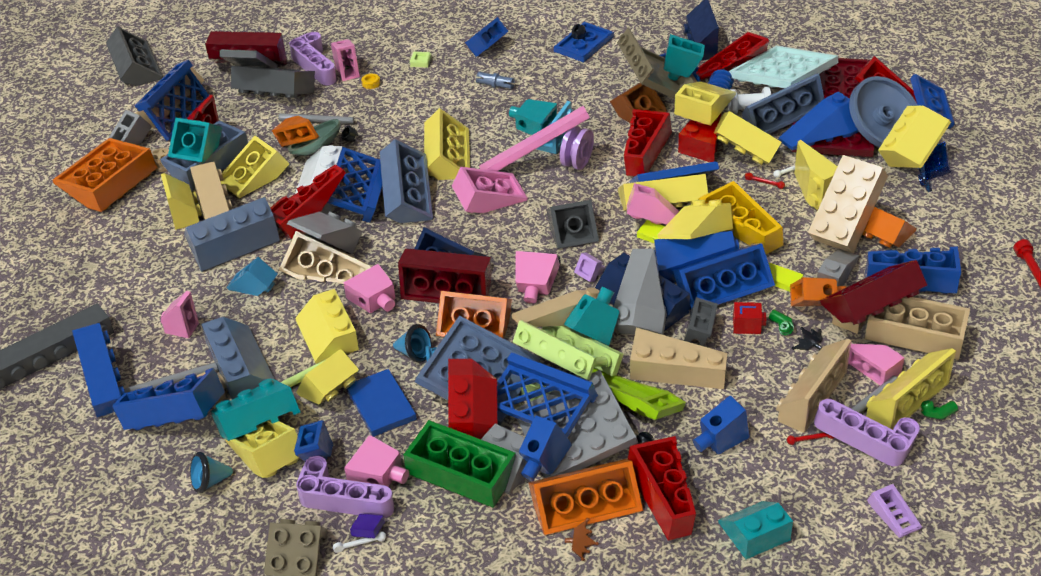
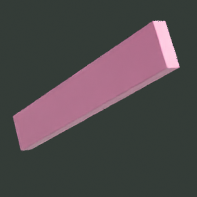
(536, 140)

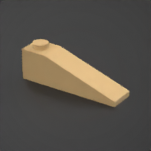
(319, 261)

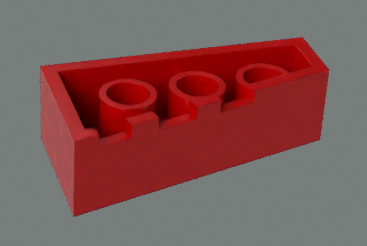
(645, 140)

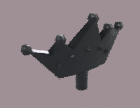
(809, 340)

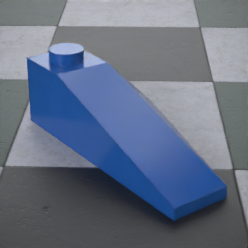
(824, 121)

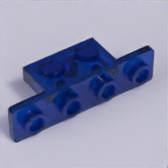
(935, 166)

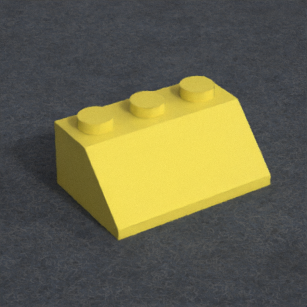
(913, 137)
(746, 138)
(326, 326)

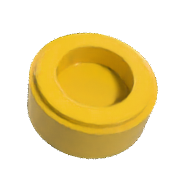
(370, 81)

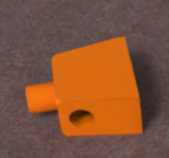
(811, 290)

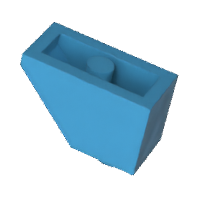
(253, 278)

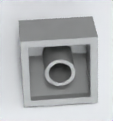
(511, 441)

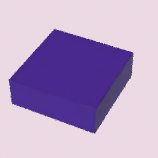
(367, 525)

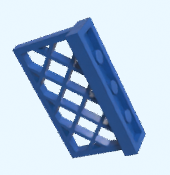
(166, 88)
(371, 192)
(553, 380)

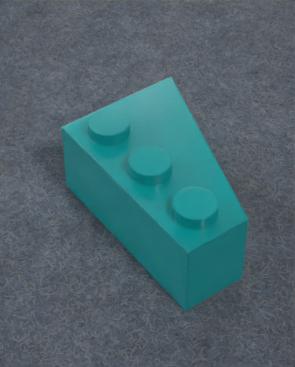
(253, 408)

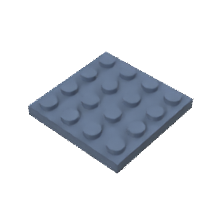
(473, 342)

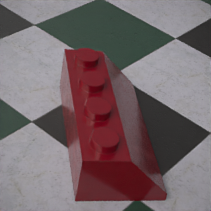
(266, 43)
(428, 273)
(875, 292)

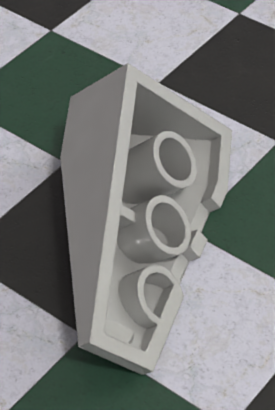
(641, 295)

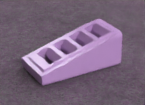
(877, 503)

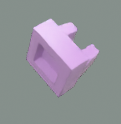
(589, 267)

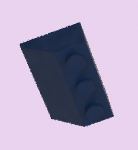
(703, 28)
(436, 241)

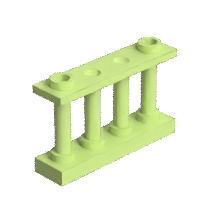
(568, 349)

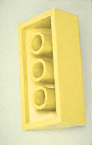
(445, 145)
(675, 190)
(912, 388)

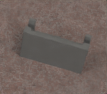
(700, 321)

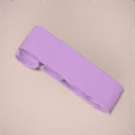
(307, 54)
(866, 434)
(321, 492)

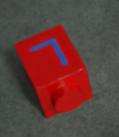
(748, 318)

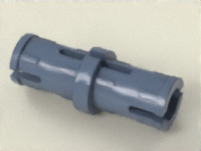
(495, 80)

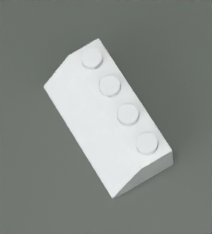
(318, 163)

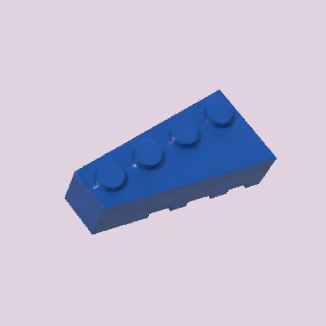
(938, 267)
(98, 368)
(169, 401)

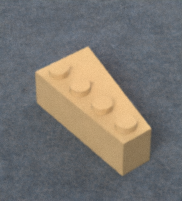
(209, 190)
(676, 361)

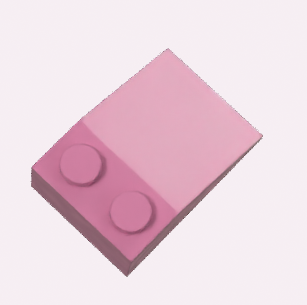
(486, 190)

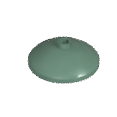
(327, 133)

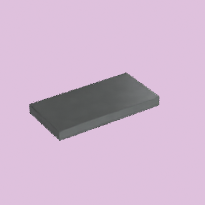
(247, 58)

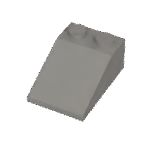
(329, 229)

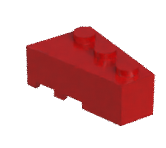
(699, 140)

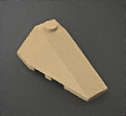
(554, 311)

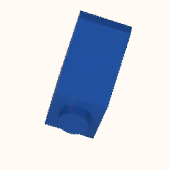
(313, 441)

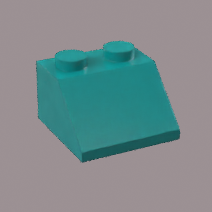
(194, 140)
(758, 528)

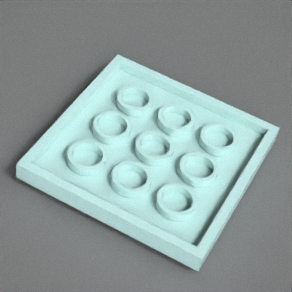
(783, 66)

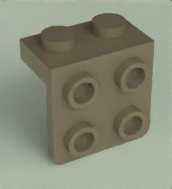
(293, 548)

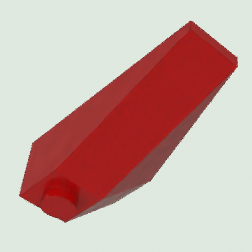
(735, 54)
(308, 200)

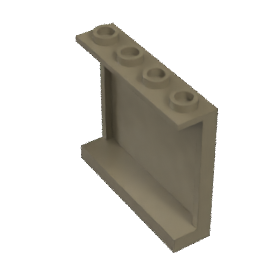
(650, 66)

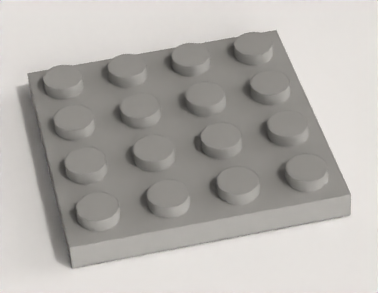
(598, 432)

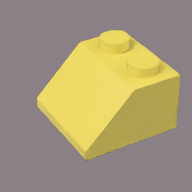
(181, 201)
(327, 378)

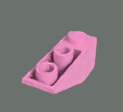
(650, 205)

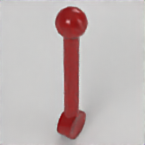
(749, 176)
(791, 440)

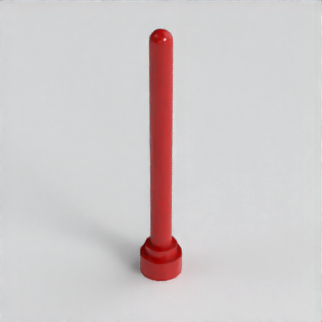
(1024, 250)

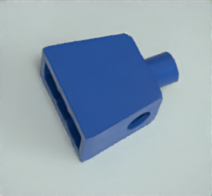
(723, 427)
(543, 448)

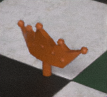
(580, 540)

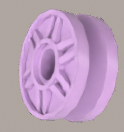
(576, 147)

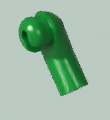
(784, 322)
(940, 413)

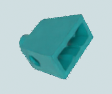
(682, 57)
(533, 115)
(594, 316)

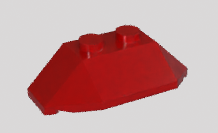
(471, 398)

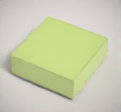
(420, 59)

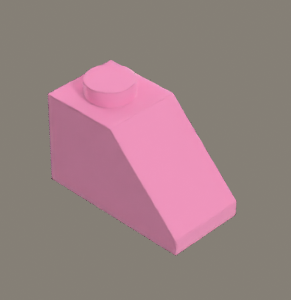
(180, 317)
(876, 361)

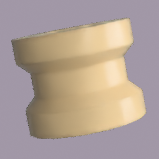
(157, 155)

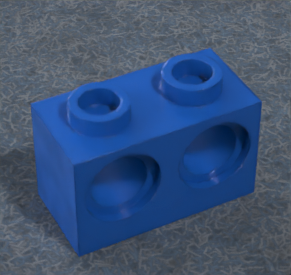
(486, 37)

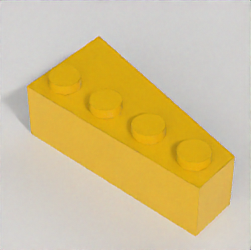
(749, 219)

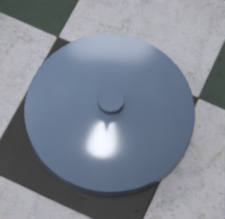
(878, 106)

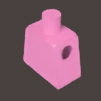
(343, 55)
(535, 273)
(371, 290)
(376, 464)

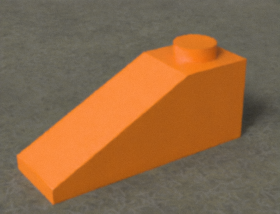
(294, 131)

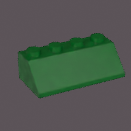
(460, 463)

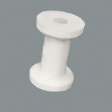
(741, 101)

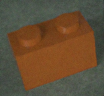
(639, 98)

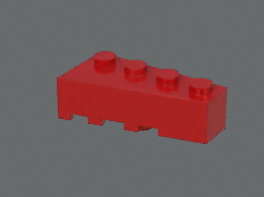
(664, 485)

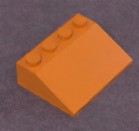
(106, 173)

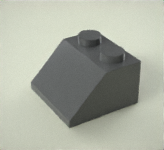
(572, 224)

